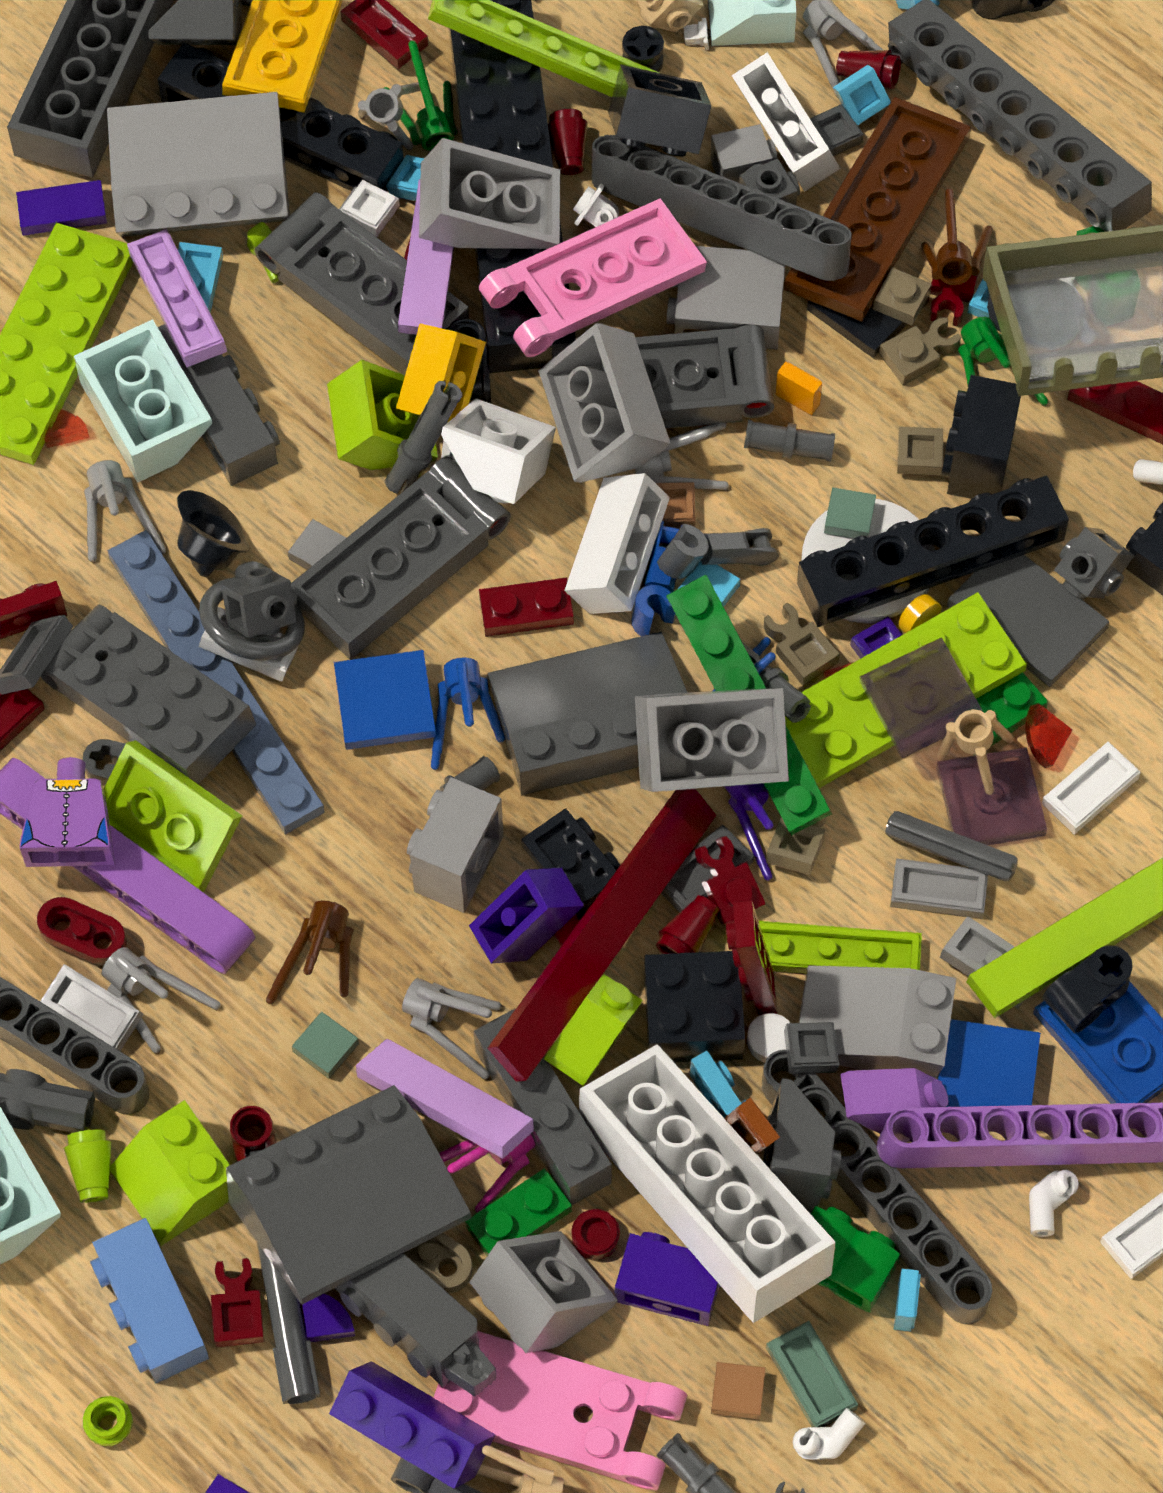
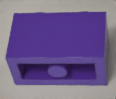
(526, 915)
(665, 1279)

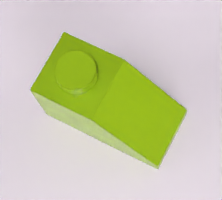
(593, 1029)

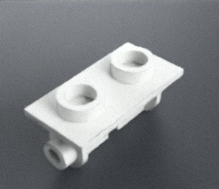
(595, 207)

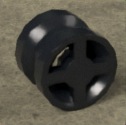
(646, 42)

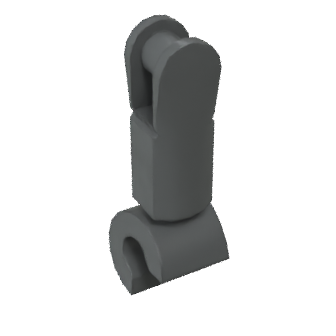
(692, 547)

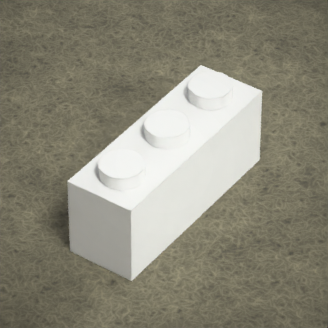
(786, 122)
(617, 544)

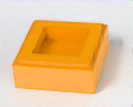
(798, 388)

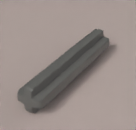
(951, 846)

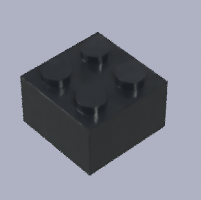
(659, 111)
(980, 437)
(694, 1005)

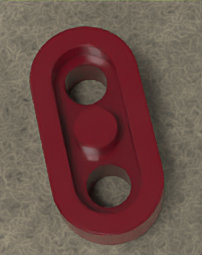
(84, 932)

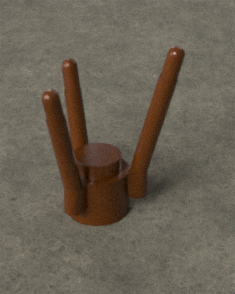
(954, 259)
(322, 930)

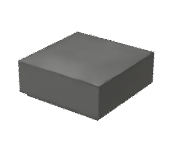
(838, 129)
(811, 1048)

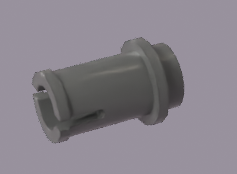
(480, 774)

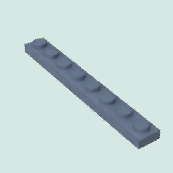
(180, 630)

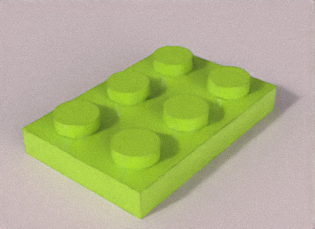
(168, 814)

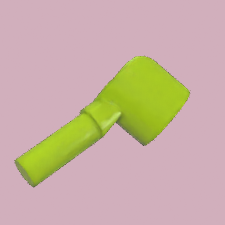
(255, 237)

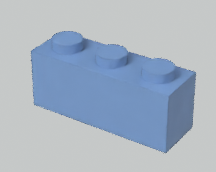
(148, 1301)

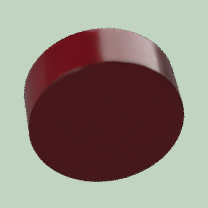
(595, 1234)

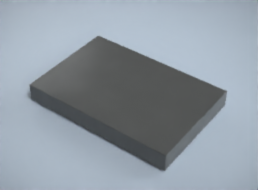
(1037, 615)

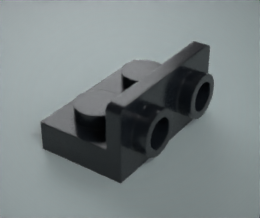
(571, 846)

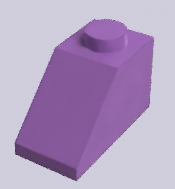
(876, 1094)

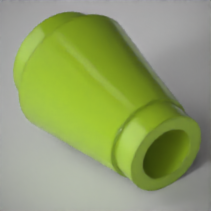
(89, 1163)

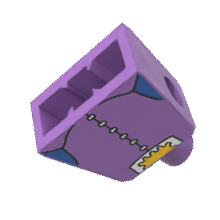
(67, 820)

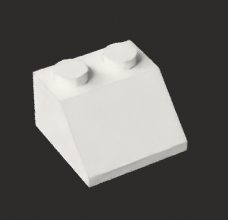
(499, 449)

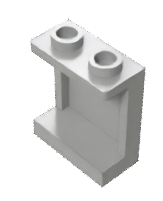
(731, 293)

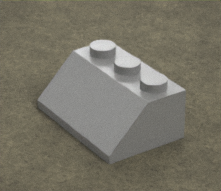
(603, 404)

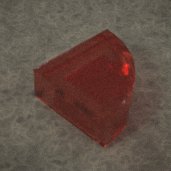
(65, 429)
(1045, 735)

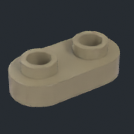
(440, 1251)

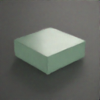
(849, 513)
(325, 1045)

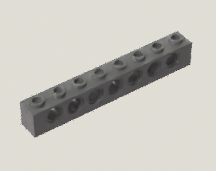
(1020, 117)

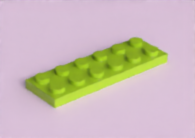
(50, 325)
(842, 722)

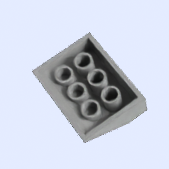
(197, 164)

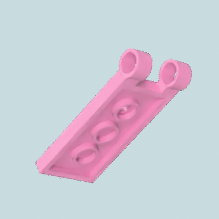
(609, 263)
(535, 1405)

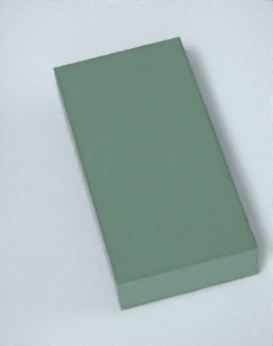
(811, 1375)

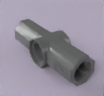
(32, 1101)

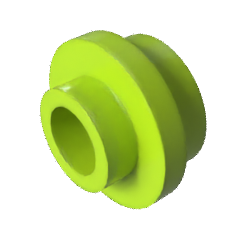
(100, 1408)

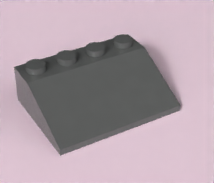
(577, 710)
(346, 1194)

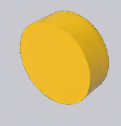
(918, 612)

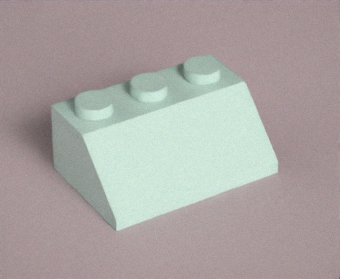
(751, 21)
(143, 399)
(24, 1199)

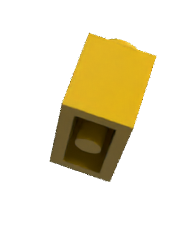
(437, 357)

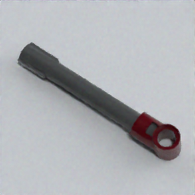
(292, 1350)

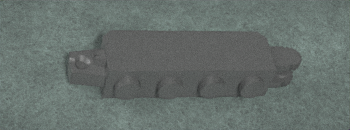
(422, 1322)

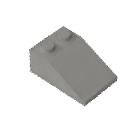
(487, 199)
(711, 739)
(882, 1015)

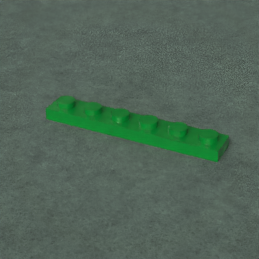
(732, 669)

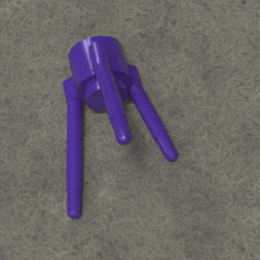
(752, 798)

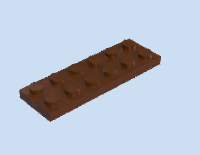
(885, 202)

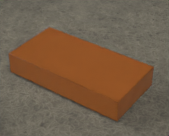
(752, 1126)

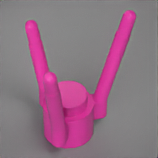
(516, 1158)

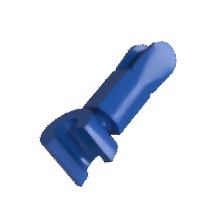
(657, 585)

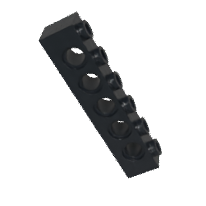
(326, 156)
(919, 569)

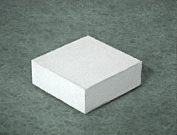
(371, 207)

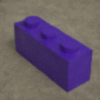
(411, 1424)

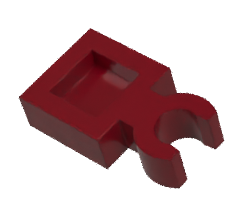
(951, 297)
(729, 882)
(238, 1312)

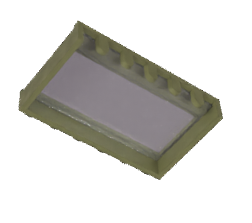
(1080, 308)

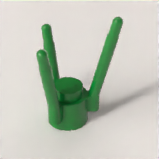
(431, 122)
(985, 345)

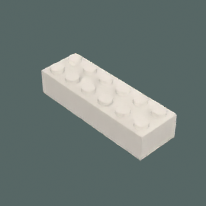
(706, 1183)

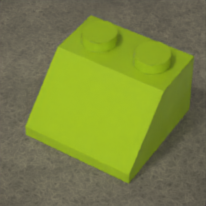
(366, 416)
(173, 1173)

